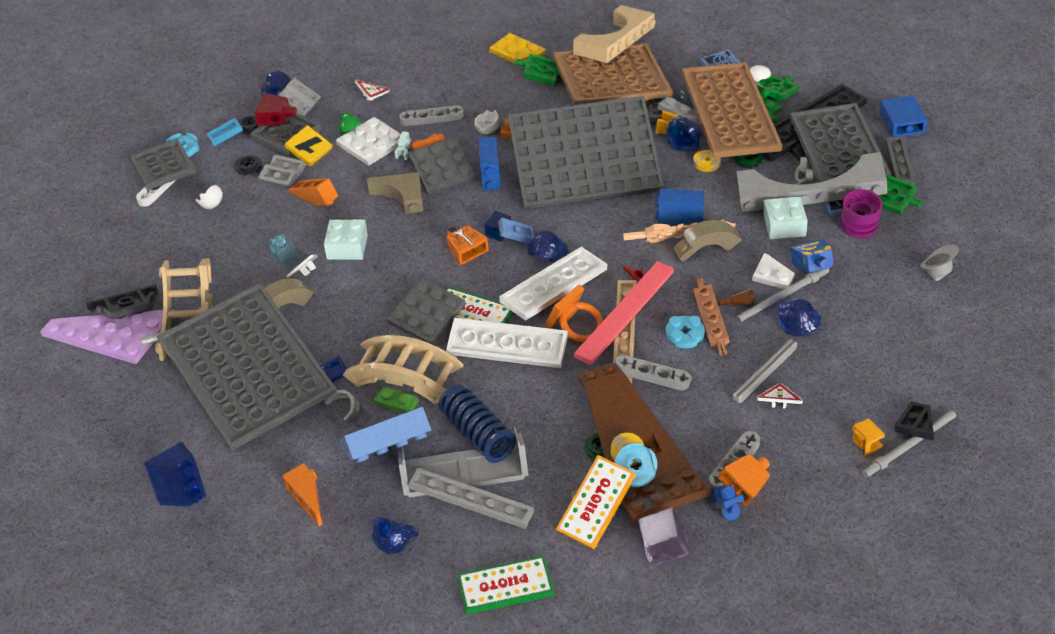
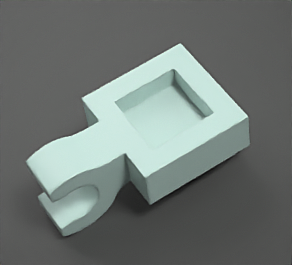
(404, 145)

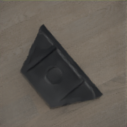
(124, 303)

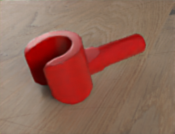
(635, 274)

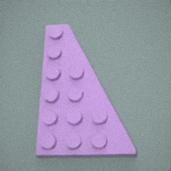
(107, 336)

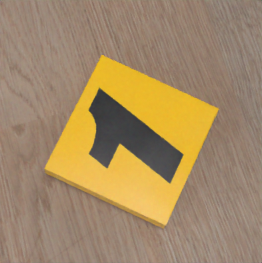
(308, 145)

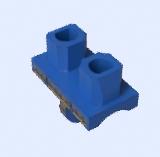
(725, 500)

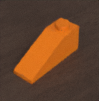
(316, 191)
(302, 486)

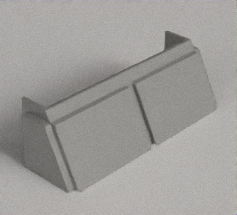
(467, 467)

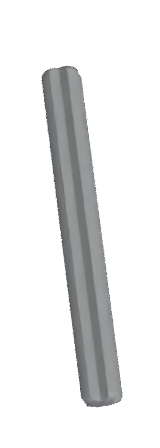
(764, 371)

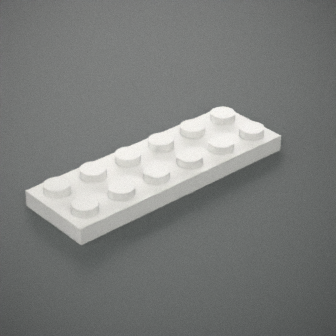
(553, 283)
(507, 342)

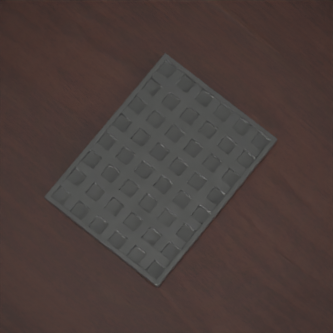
(584, 152)

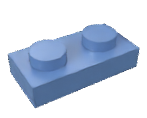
(516, 230)

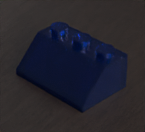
(175, 477)

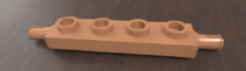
(711, 316)

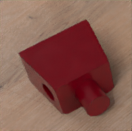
(273, 110)

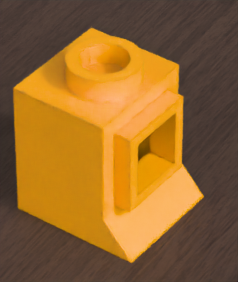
(662, 123)
(867, 436)

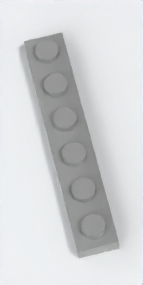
(471, 498)

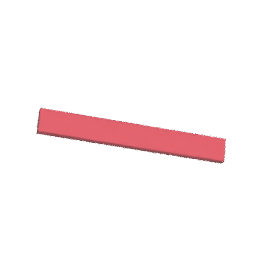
(623, 313)

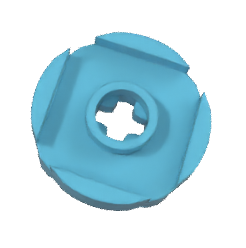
(188, 142)
(675, 332)
(641, 455)

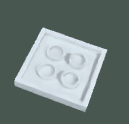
(370, 141)

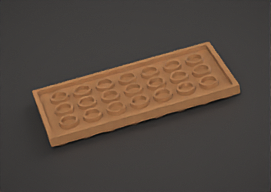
(731, 110)

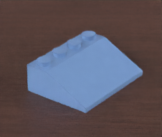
(385, 434)

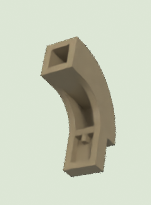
(704, 234)
(289, 291)

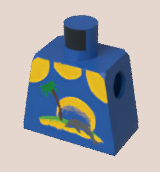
(812, 256)

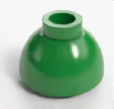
(348, 122)

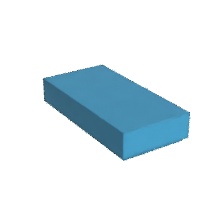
(224, 132)

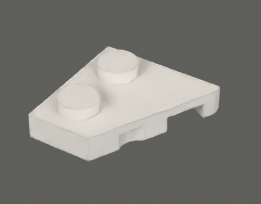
(773, 273)

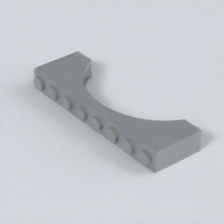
(865, 174)

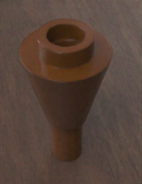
(742, 297)

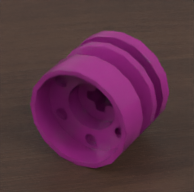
(861, 213)

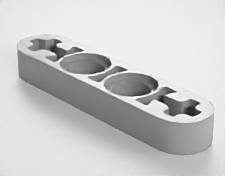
(450, 113)
(653, 370)
(739, 446)

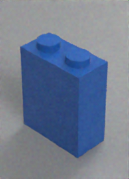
(903, 116)
(489, 163)
(679, 207)

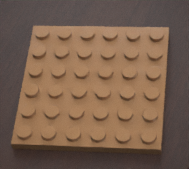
(625, 76)

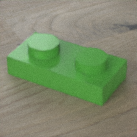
(396, 400)

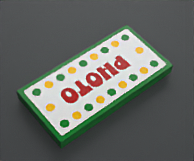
(481, 308)
(505, 585)

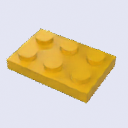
(514, 47)

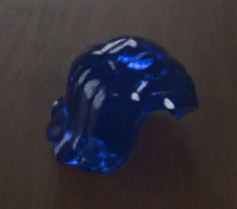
(274, 82)
(683, 134)
(548, 246)
(798, 317)
(391, 535)

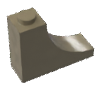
(401, 187)

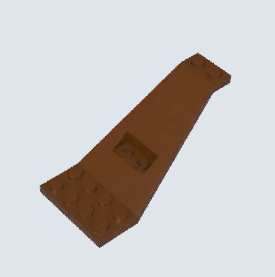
(620, 410)

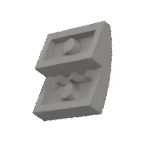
(300, 96)
(282, 170)

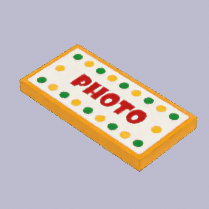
(596, 502)

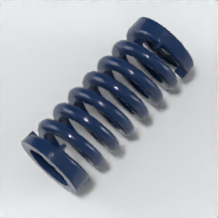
(477, 423)

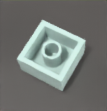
(785, 218)
(345, 239)

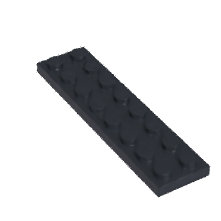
(838, 96)

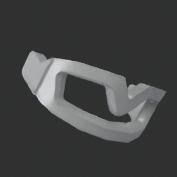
(808, 173)
(355, 405)

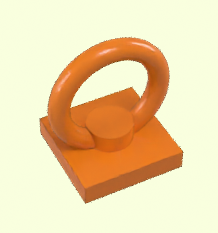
(567, 308)

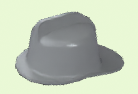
(940, 262)

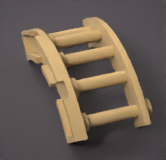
(202, 271)
(397, 374)

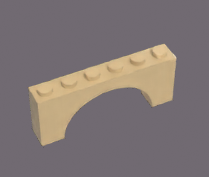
(605, 47)

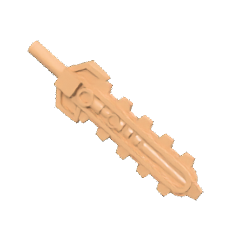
(659, 232)

